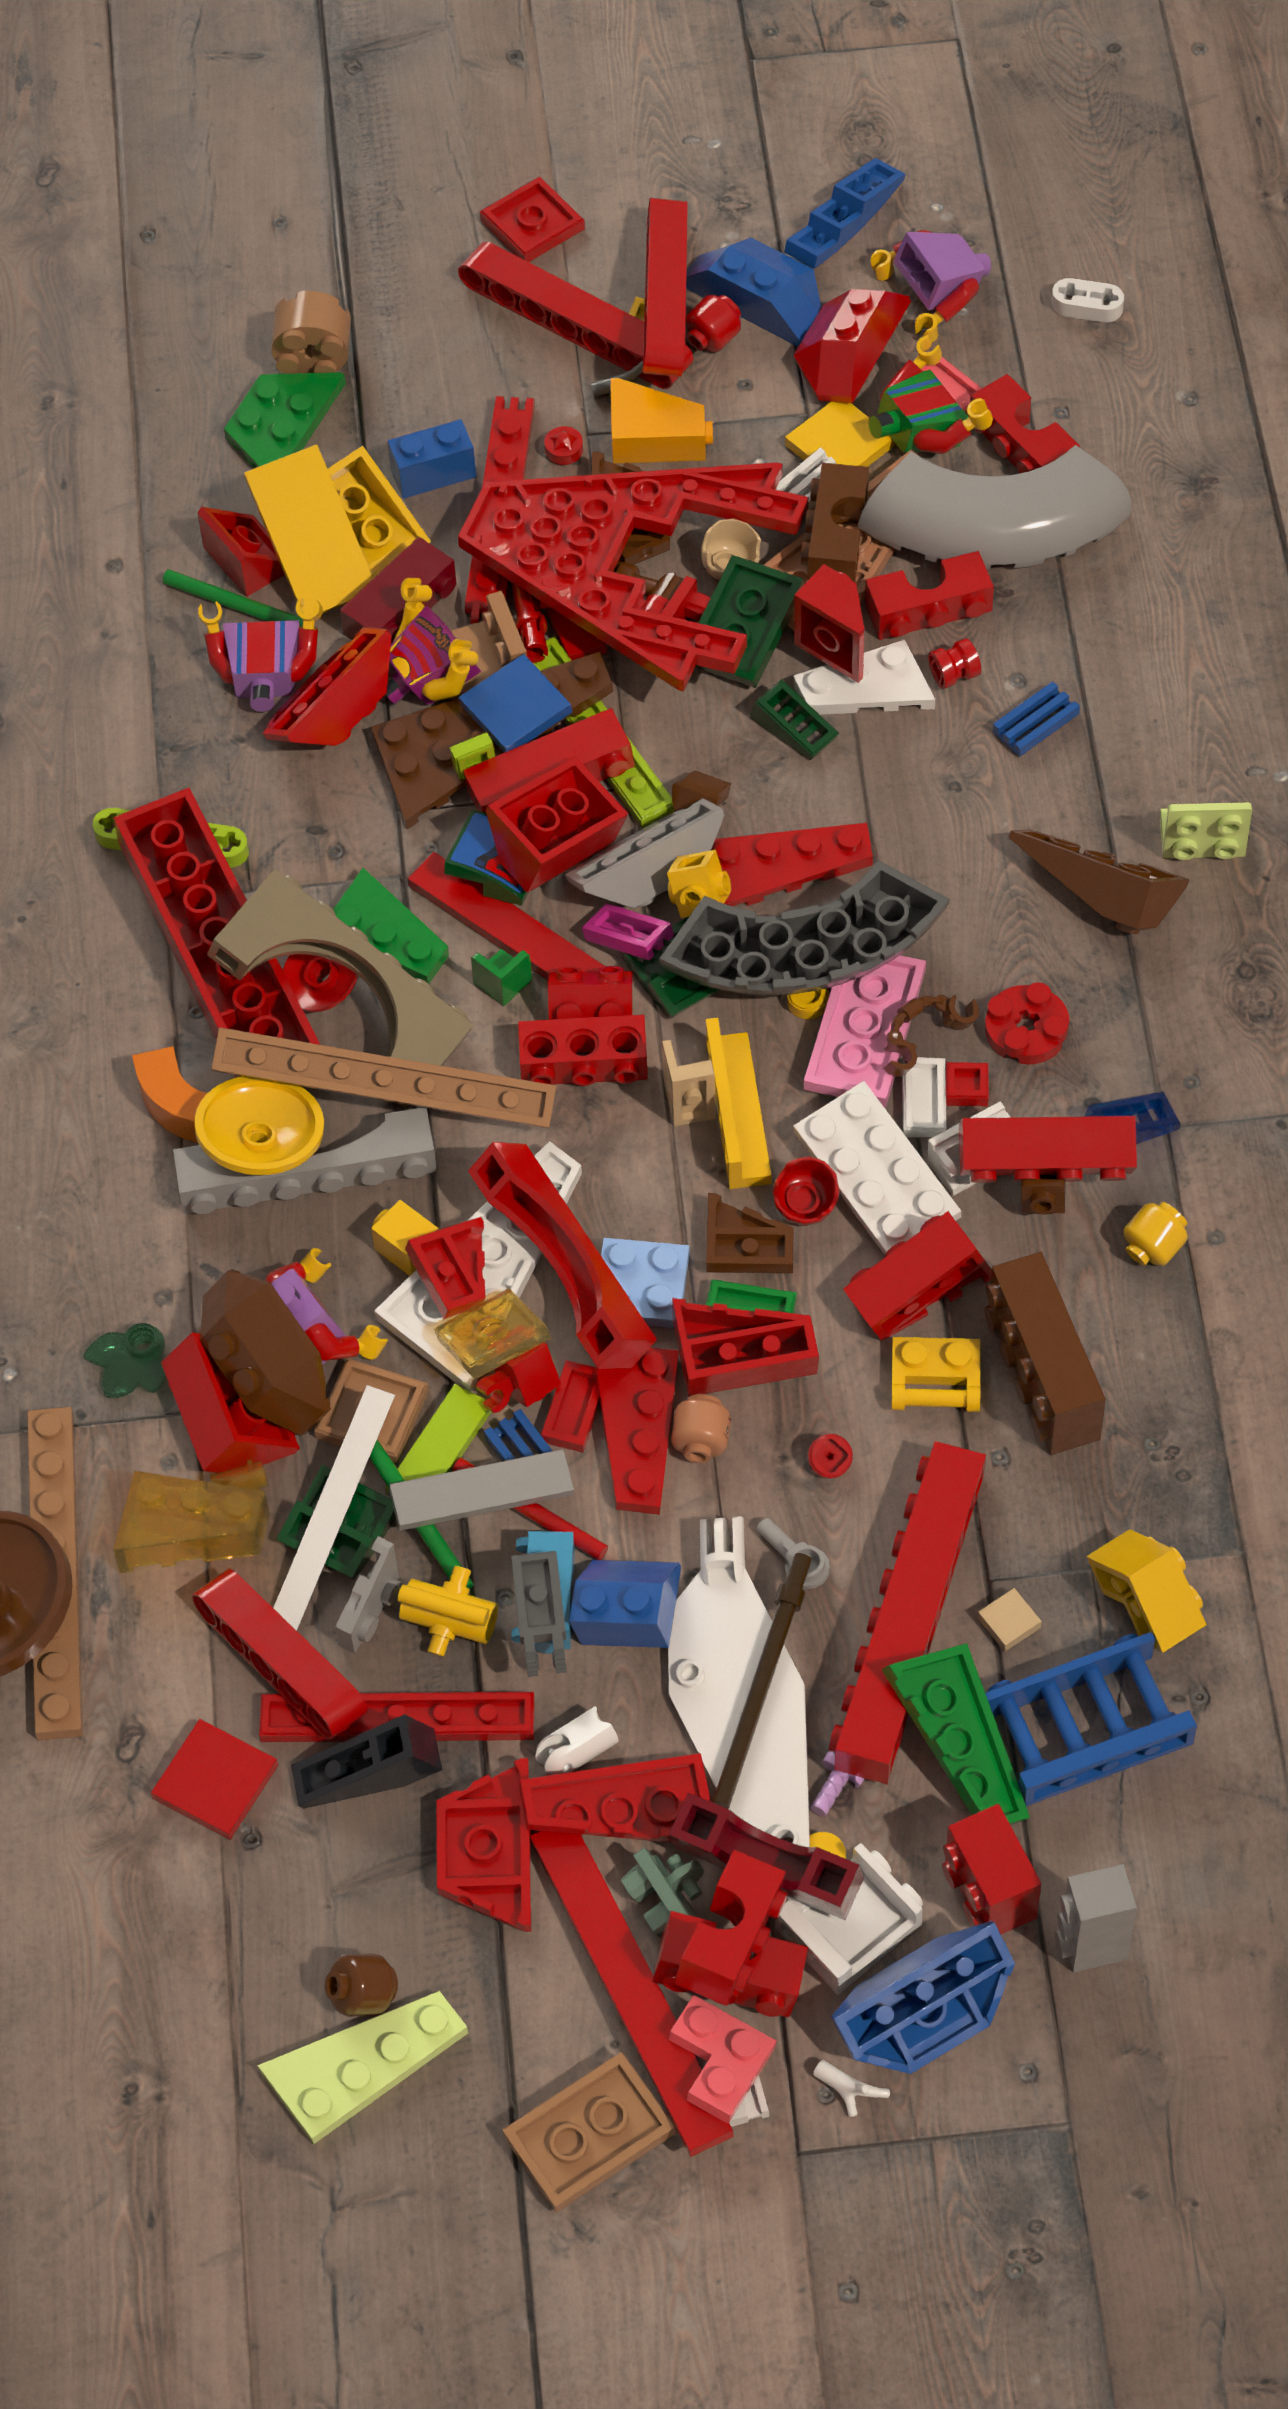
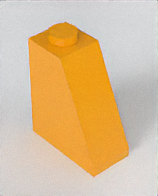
(656, 426)

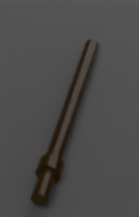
(788, 1601)

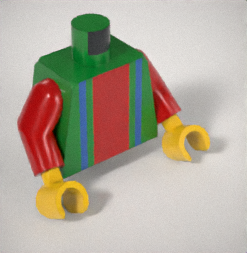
(922, 412)

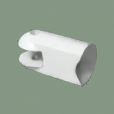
(575, 1743)

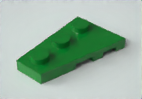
(391, 927)

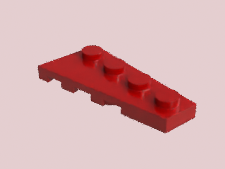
(789, 858)
(637, 1427)
(615, 1800)

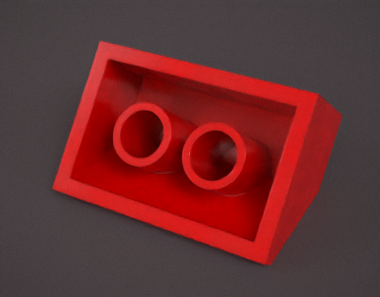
(553, 823)
(216, 1417)

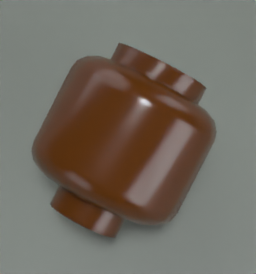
(361, 1984)

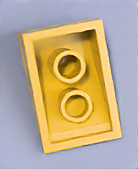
(374, 510)

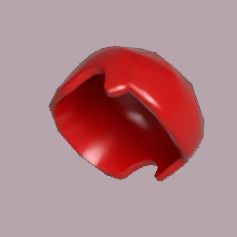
(806, 1191)

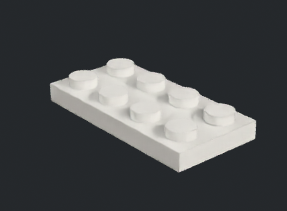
(875, 1167)

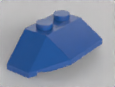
(764, 285)
(927, 2000)

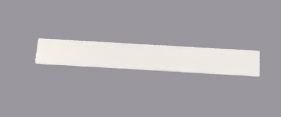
(333, 1505)

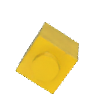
(394, 1229)

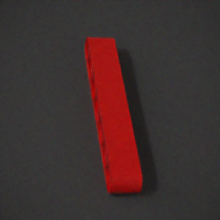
(665, 287)
(560, 308)

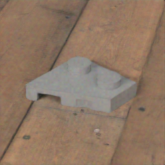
(369, 1597)

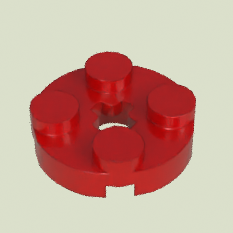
(1033, 1003)

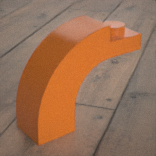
(166, 1093)

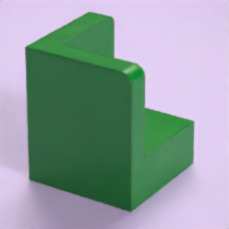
(502, 974)

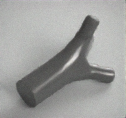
(603, 386)

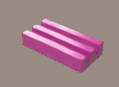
(624, 937)

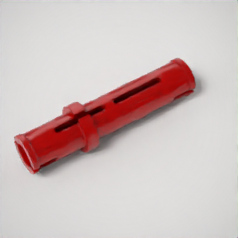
(530, 624)

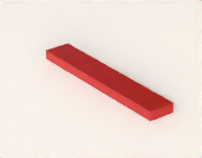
(497, 920)
(451, 1714)

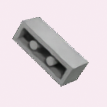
(1096, 1918)

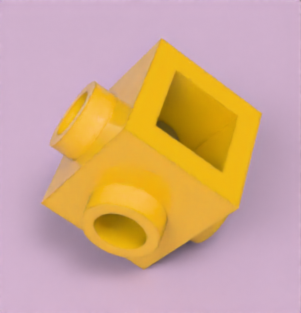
(695, 877)

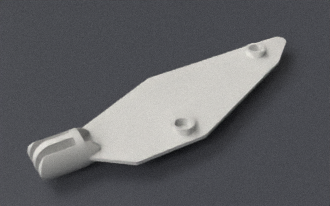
(711, 1666)

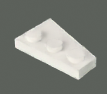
(888, 682)

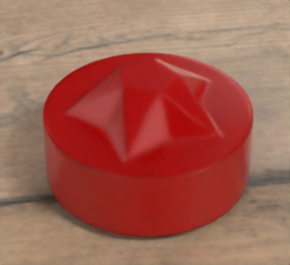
(563, 445)
(830, 1456)

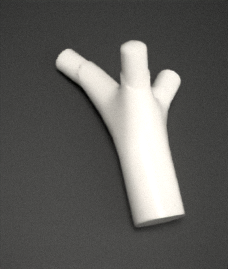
(847, 2086)

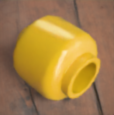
(1155, 1234)

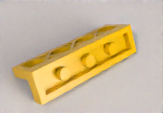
(738, 1108)

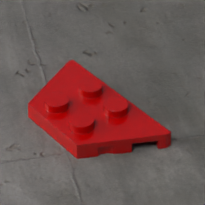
(487, 1848)

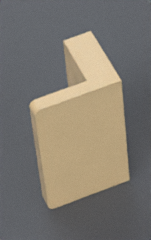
(688, 1088)

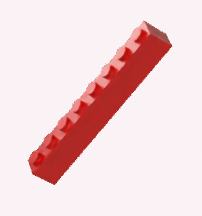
(910, 1608)

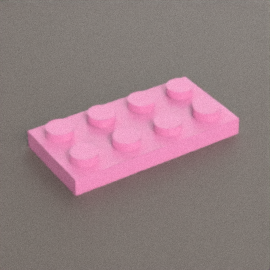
(856, 1029)

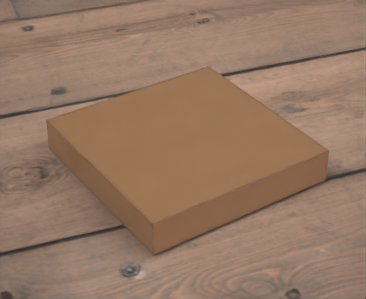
(346, 1396)

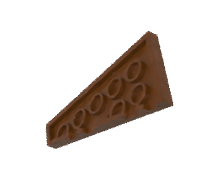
(419, 743)

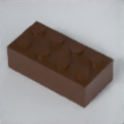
(1045, 1354)

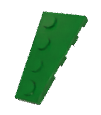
(959, 1727)

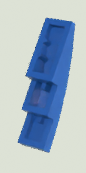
(845, 214)

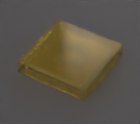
(492, 1333)

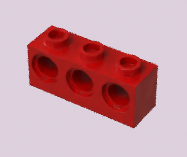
(595, 1035)

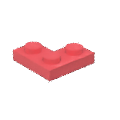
(732, 2053)

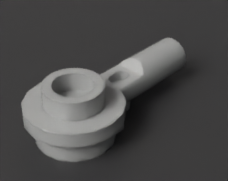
(819, 1567)

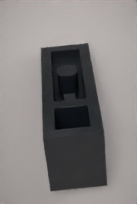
(368, 1763)

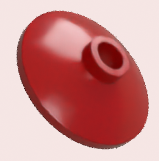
(306, 977)

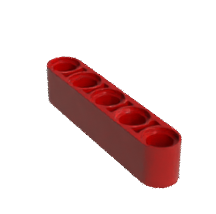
(279, 1653)

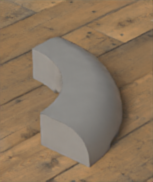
(1002, 517)

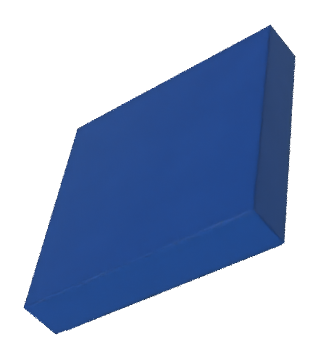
(515, 704)

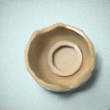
(726, 539)

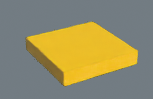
(841, 433)

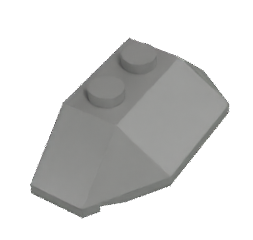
(638, 866)

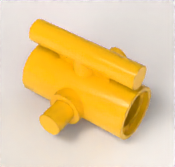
(448, 1611)

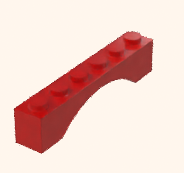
(603, 1312)

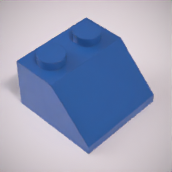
(625, 1603)

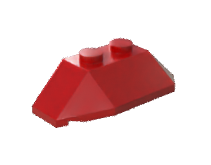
(848, 341)
(336, 693)

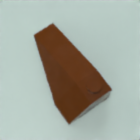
(1121, 892)

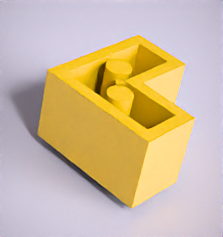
(1150, 1585)

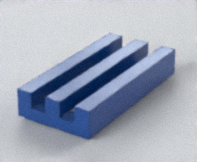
(1030, 714)
(508, 1429)

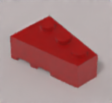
(916, 1276)
(741, 1348)

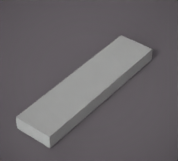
(481, 1490)

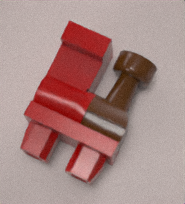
(669, 594)

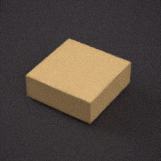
(1009, 1619)

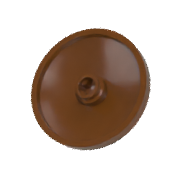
(32, 1589)

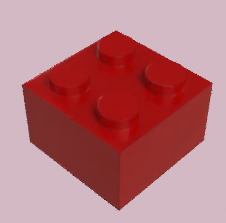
(991, 1871)

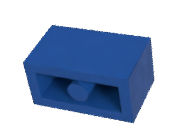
(432, 458)

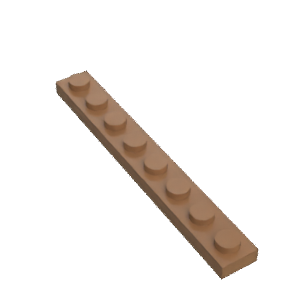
(384, 1078)
(54, 1506)

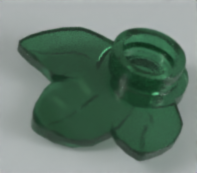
(126, 1365)

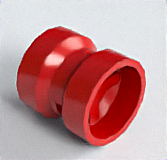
(952, 664)

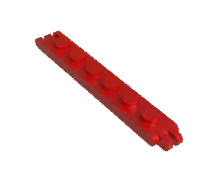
(504, 462)

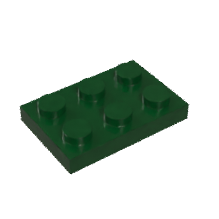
(753, 603)

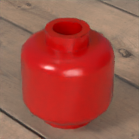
(713, 323)

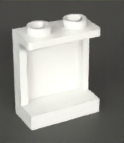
(875, 1925)

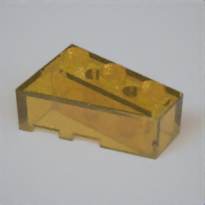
(188, 1520)

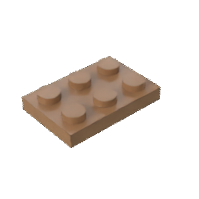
(589, 2132)

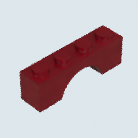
(811, 1872)

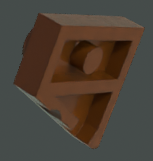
(746, 1240)

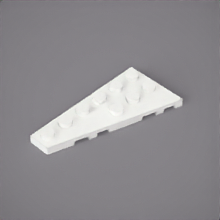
(508, 1265)

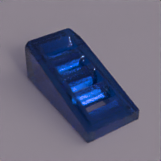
(1139, 1105)

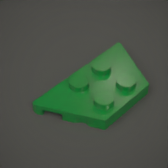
(281, 414)

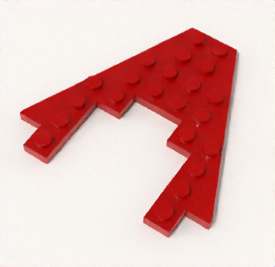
(568, 533)

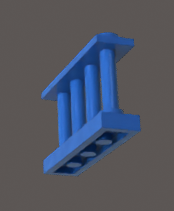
(1082, 1761)

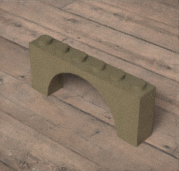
(288, 921)

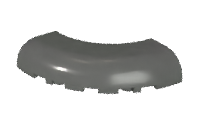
(808, 945)

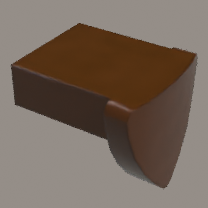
(696, 787)

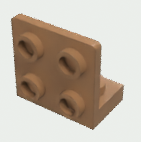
(493, 640)

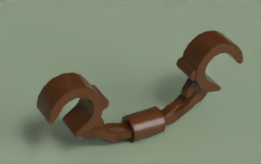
(911, 1010)

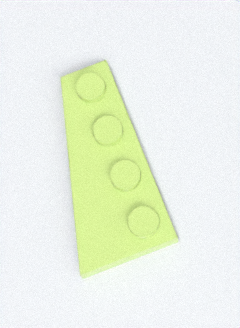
(356, 2066)

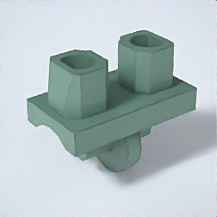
(652, 1876)

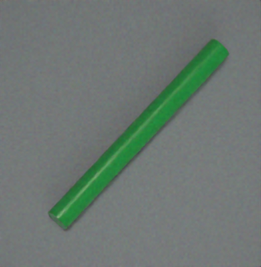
(226, 598)
(428, 1533)

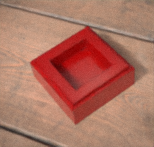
(967, 1084)

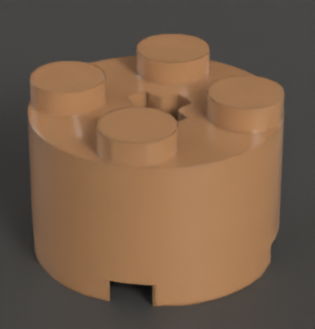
(310, 334)

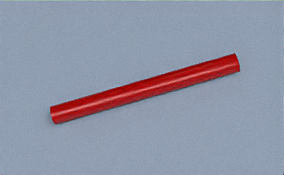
(553, 1522)

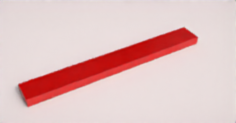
(628, 1984)

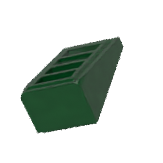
(775, 722)

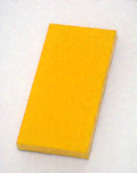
(309, 529)

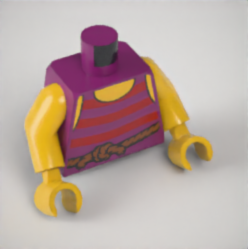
(427, 652)

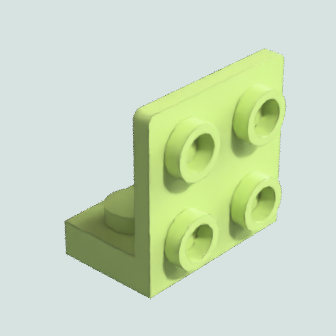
(1205, 830)

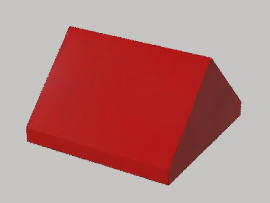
(240, 548)

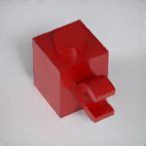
(522, 1378)

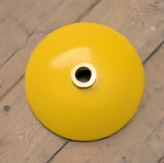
(259, 1125)

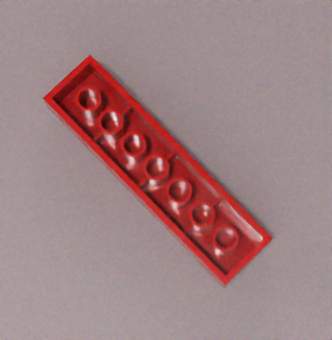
(192, 902)

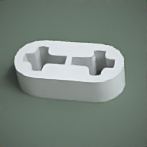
(1087, 300)

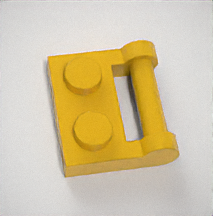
(935, 1363)

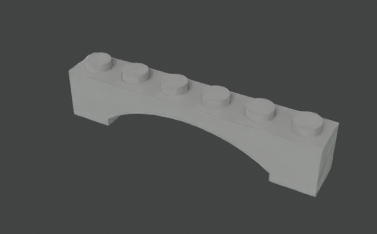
(391, 1151)

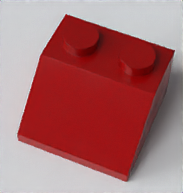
(831, 621)

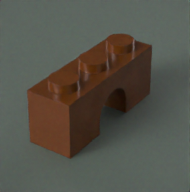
(839, 498)

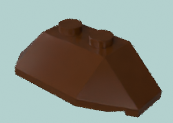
(264, 1352)

